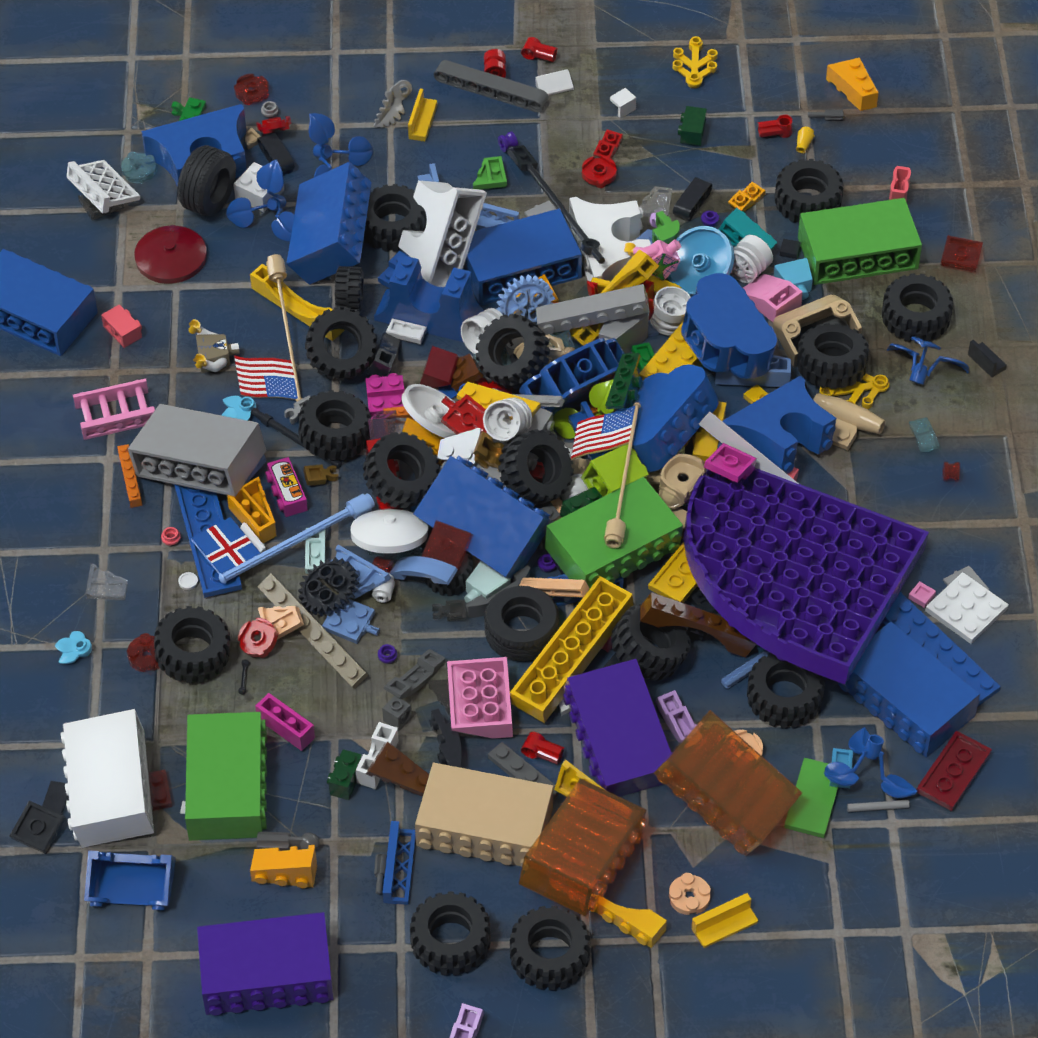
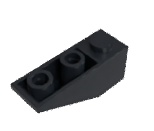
(384, 355)

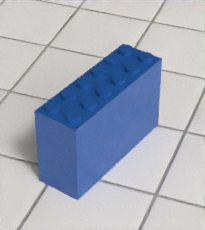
(329, 223)
(523, 248)
(42, 303)
(502, 525)
(911, 690)

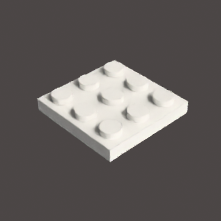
(966, 607)

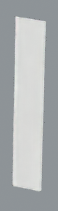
(728, 436)

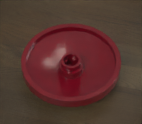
(170, 254)

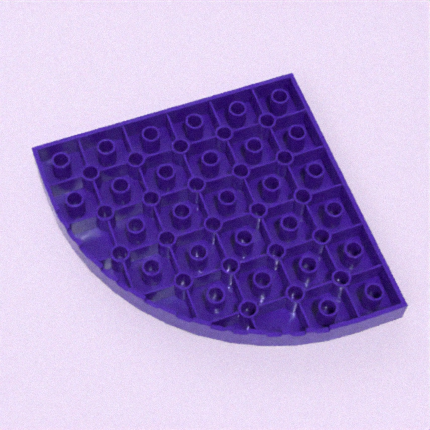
(797, 567)

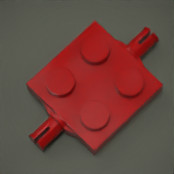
(463, 415)

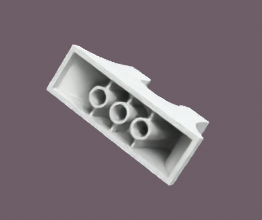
(613, 228)
(449, 229)

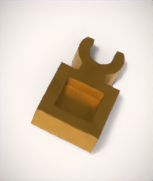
(318, 475)

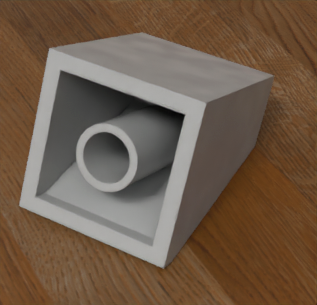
(627, 331)

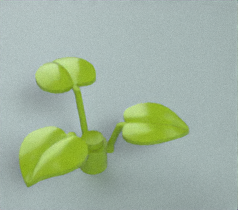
(597, 396)

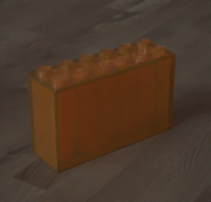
(727, 783)
(583, 847)

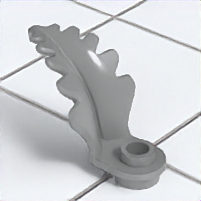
(393, 104)

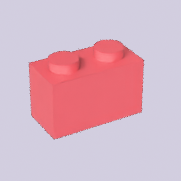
(122, 325)

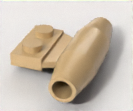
(849, 419)

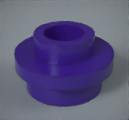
(710, 218)
(543, 565)
(387, 649)

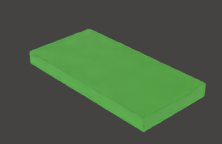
(814, 806)

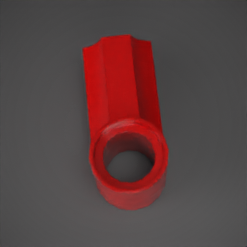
(534, 48)
(780, 127)
(537, 746)

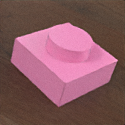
(922, 594)

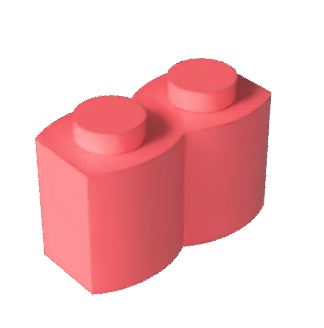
(900, 183)

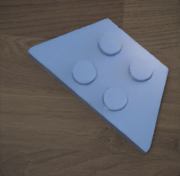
(369, 574)

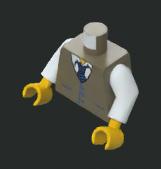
(212, 349)

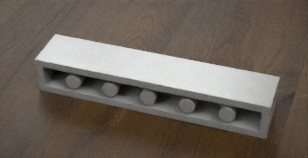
(593, 309)

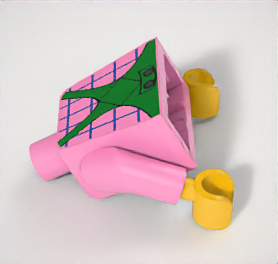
(662, 253)

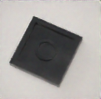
(37, 827)

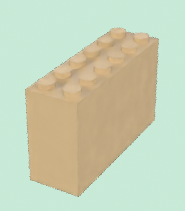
(482, 814)

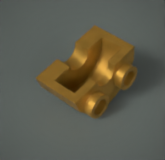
(487, 451)

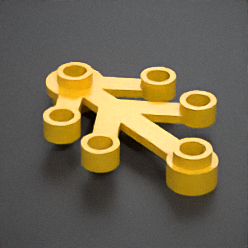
(694, 78)
(876, 384)

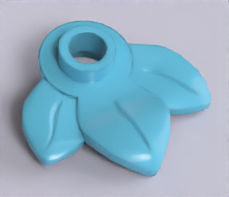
(239, 407)
(73, 647)

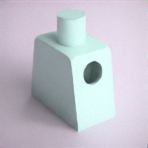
(484, 581)

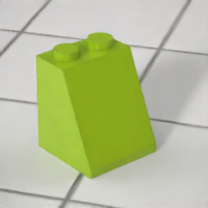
(607, 471)

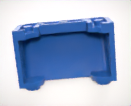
(129, 879)

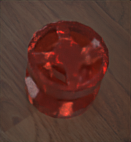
(951, 471)
(385, 565)

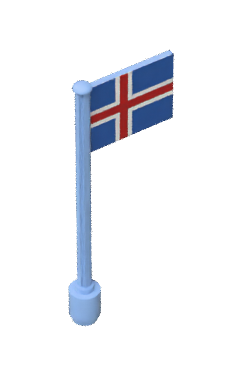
(233, 552)

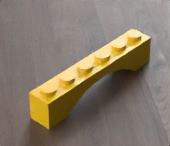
(635, 272)
(293, 303)
(641, 924)

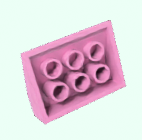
(480, 697)

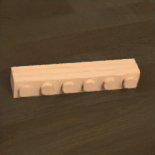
(558, 587)

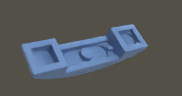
(424, 567)

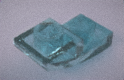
(924, 434)

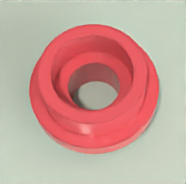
(170, 532)

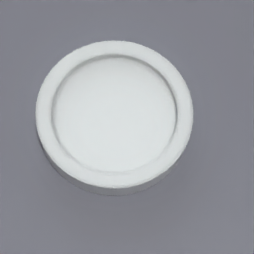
(188, 581)

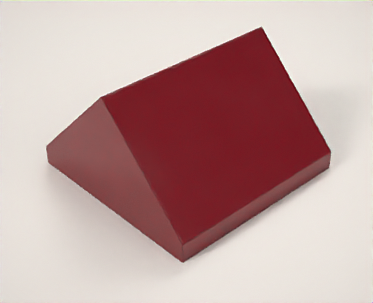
(439, 368)

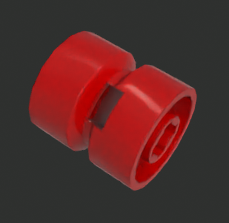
(495, 62)

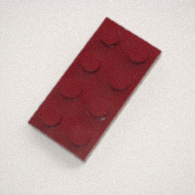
(954, 770)

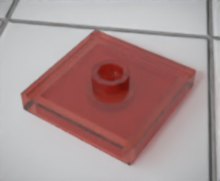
(961, 253)
(447, 544)

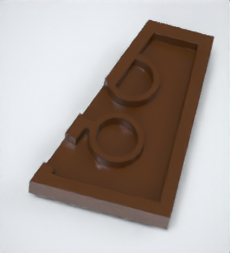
(399, 769)

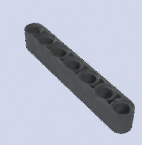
(491, 86)

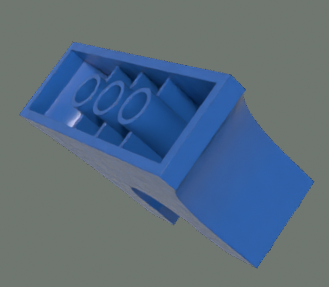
(175, 141)
(421, 303)
(782, 421)

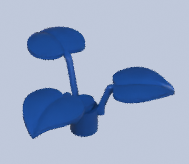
(321, 129)
(269, 178)
(920, 371)
(871, 747)

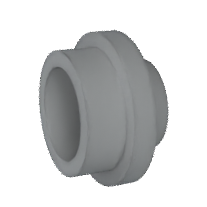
(269, 109)

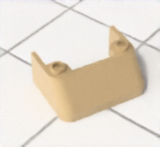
(790, 323)

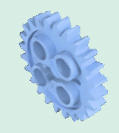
(525, 302)

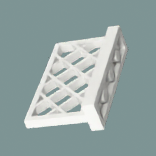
(93, 189)

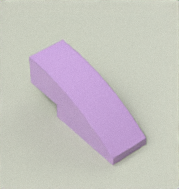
(674, 714)
(467, 1022)

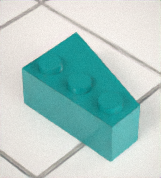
(739, 225)

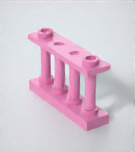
(114, 423)

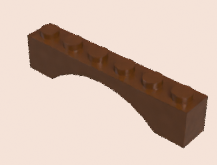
(668, 612)

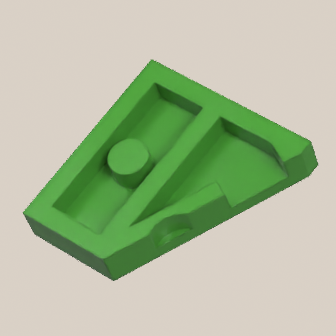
(491, 174)

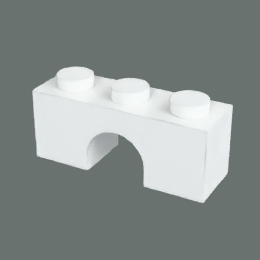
(381, 735)

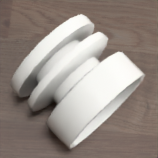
(750, 258)
(669, 309)
(475, 325)
(498, 422)

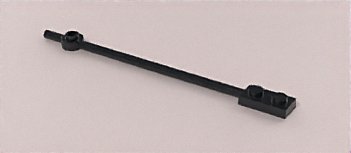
(526, 162)

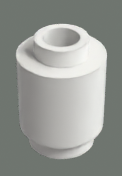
(384, 591)

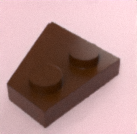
(465, 371)

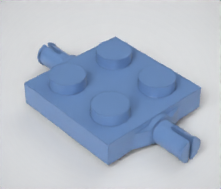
(351, 622)

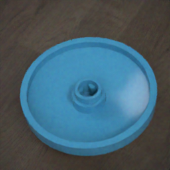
(701, 253)

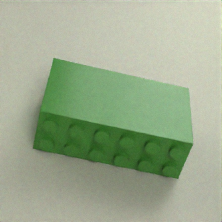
(859, 241)
(579, 542)
(226, 776)

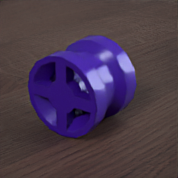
(507, 141)

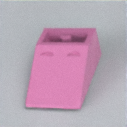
(773, 295)

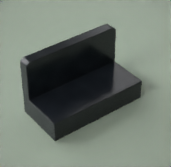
(986, 358)

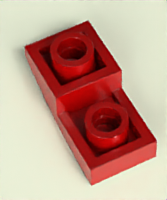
(608, 144)

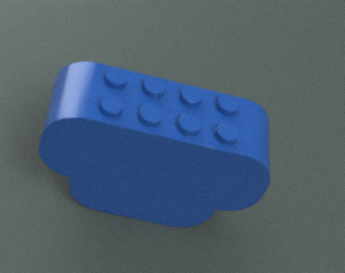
(728, 328)
(576, 373)
(670, 413)

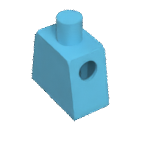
(796, 272)

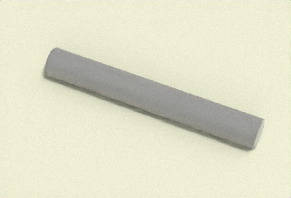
(878, 805)

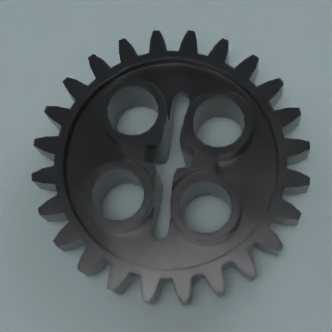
(337, 575)

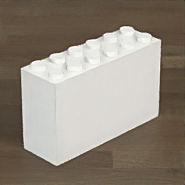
(107, 778)

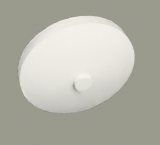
(426, 408)
(389, 531)

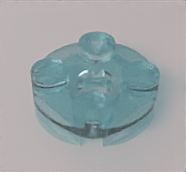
(134, 160)

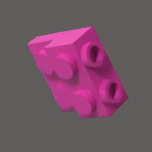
(384, 392)
(731, 463)

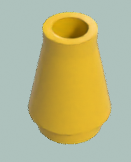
(804, 138)

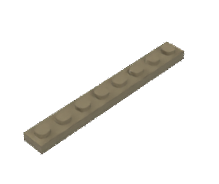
(315, 633)

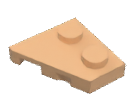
(284, 619)

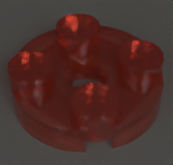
(251, 96)
(135, 653)

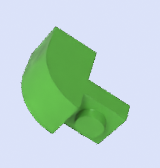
(666, 229)

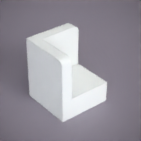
(624, 101)

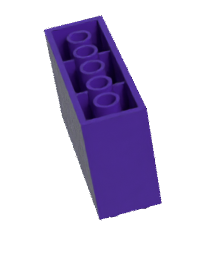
(617, 727)
(264, 963)

